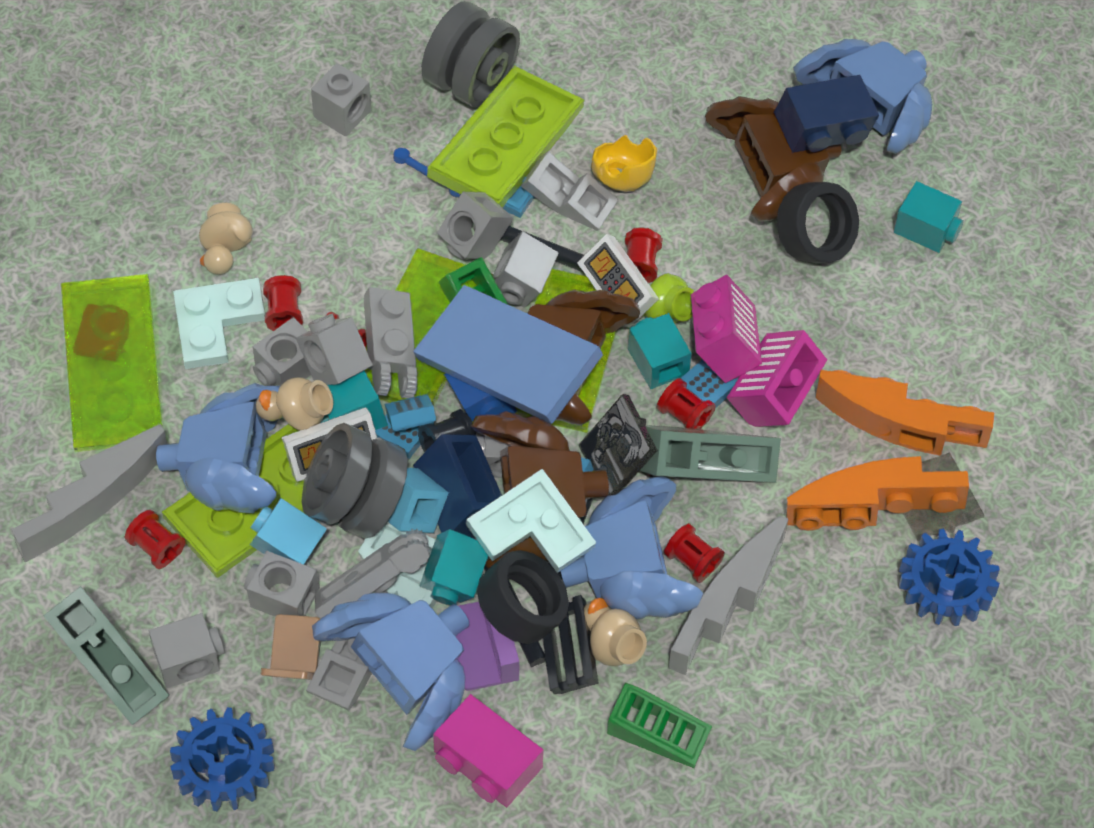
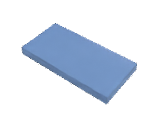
(508, 353)

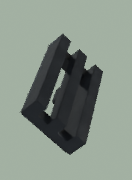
(572, 681)

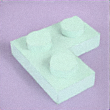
(208, 309)
(536, 511)

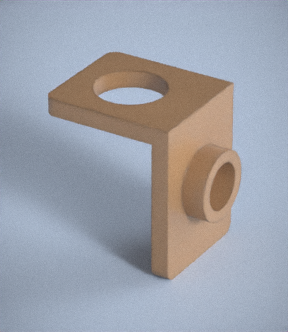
(293, 648)

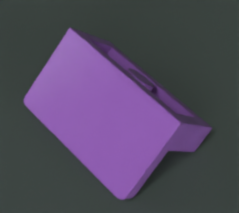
(487, 654)

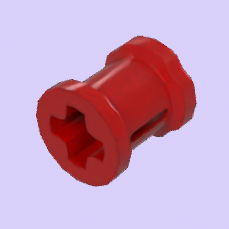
(642, 248)
(282, 298)
(685, 405)
(154, 529)
(694, 552)

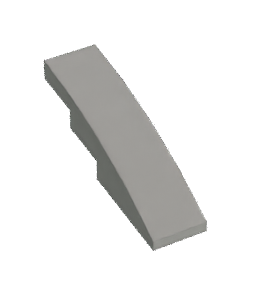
(104, 483)
(735, 585)

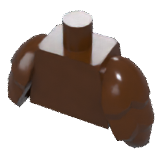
(766, 151)
(588, 317)
(537, 447)

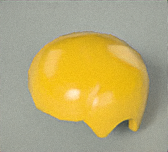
(634, 159)

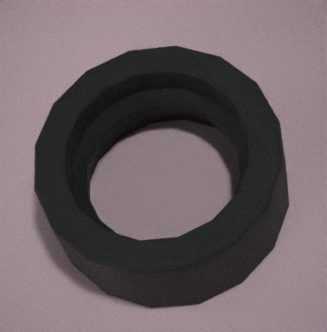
(843, 224)
(507, 613)

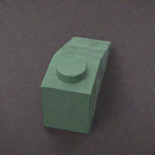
(712, 454)
(106, 655)

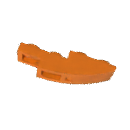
(885, 412)
(858, 492)

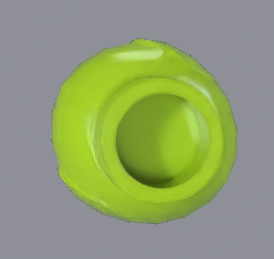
(673, 298)

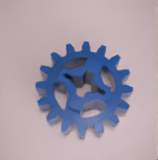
(971, 572)
(204, 748)

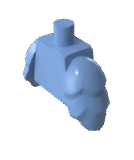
(890, 77)
(223, 452)
(628, 555)
(407, 652)

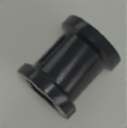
(457, 424)

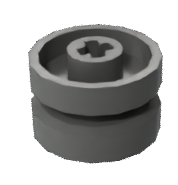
(470, 53)
(354, 481)

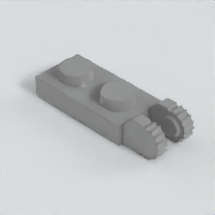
(390, 340)
(375, 572)

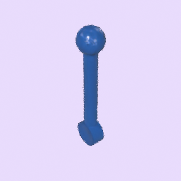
(402, 156)

